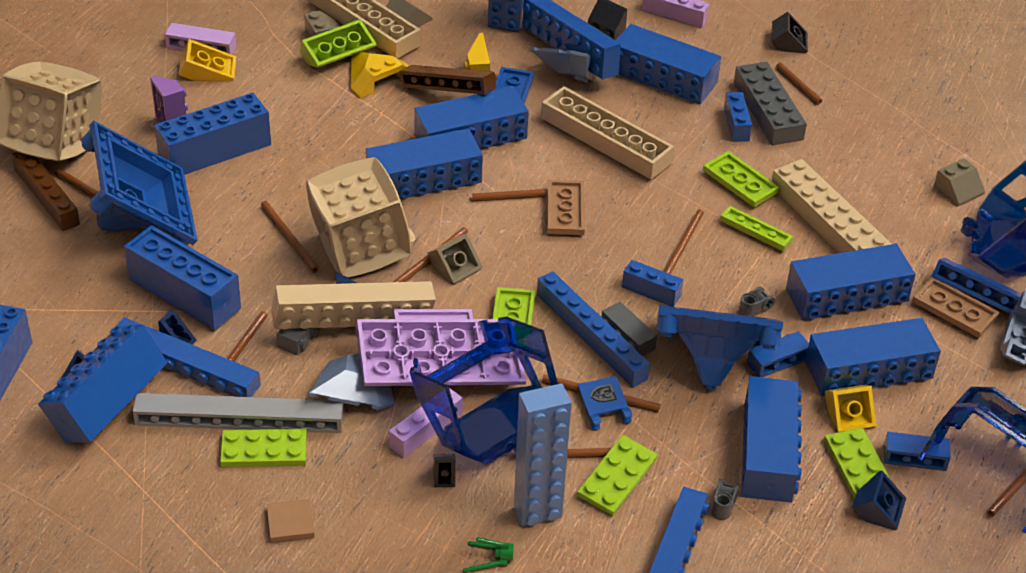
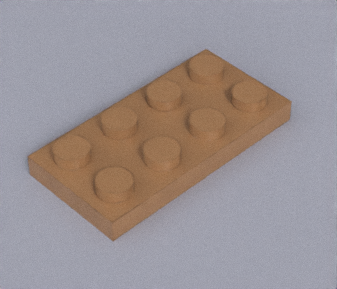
(566, 207)
(955, 307)

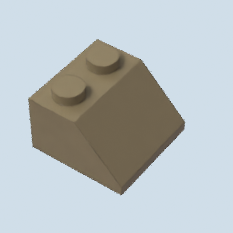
(409, 12)
(318, 22)
(959, 182)
(455, 259)

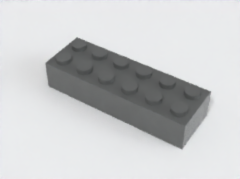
(770, 103)

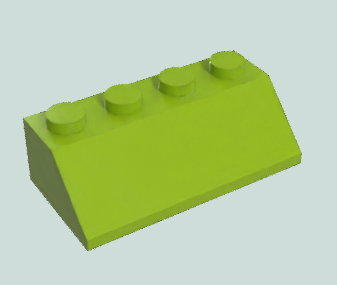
(336, 44)

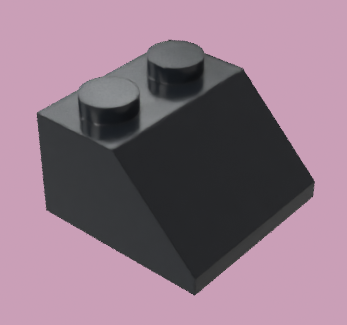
(608, 18)
(789, 34)

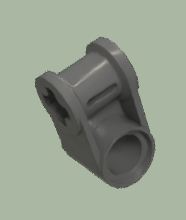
(755, 302)
(724, 499)

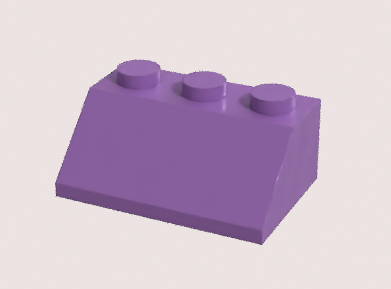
(168, 98)

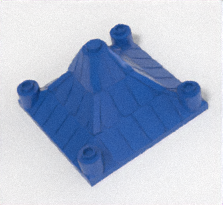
(138, 187)
(717, 338)

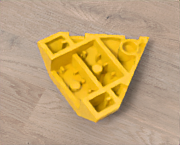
(370, 67)

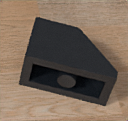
(444, 470)

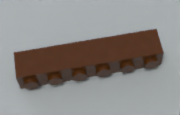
(448, 79)
(46, 190)

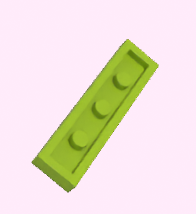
(756, 228)

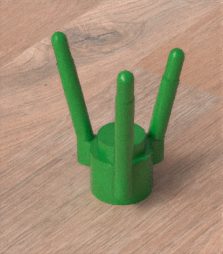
(503, 551)

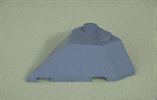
(567, 63)
(1014, 338)
(344, 383)

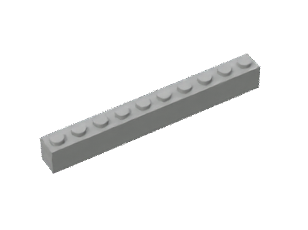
(237, 412)

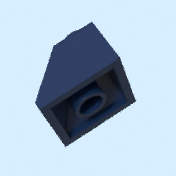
(880, 502)

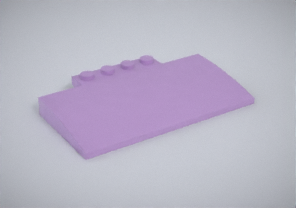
(433, 338)

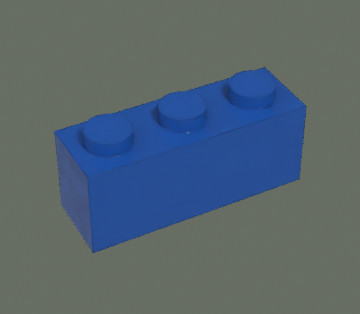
(737, 117)
(652, 283)
(790, 352)
(906, 448)

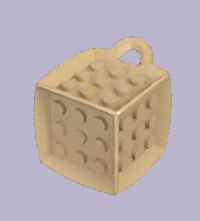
(47, 109)
(359, 217)

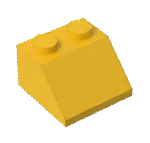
(851, 407)

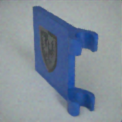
(602, 398)

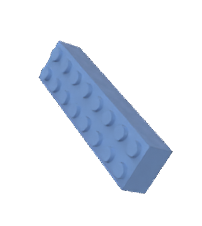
(541, 454)

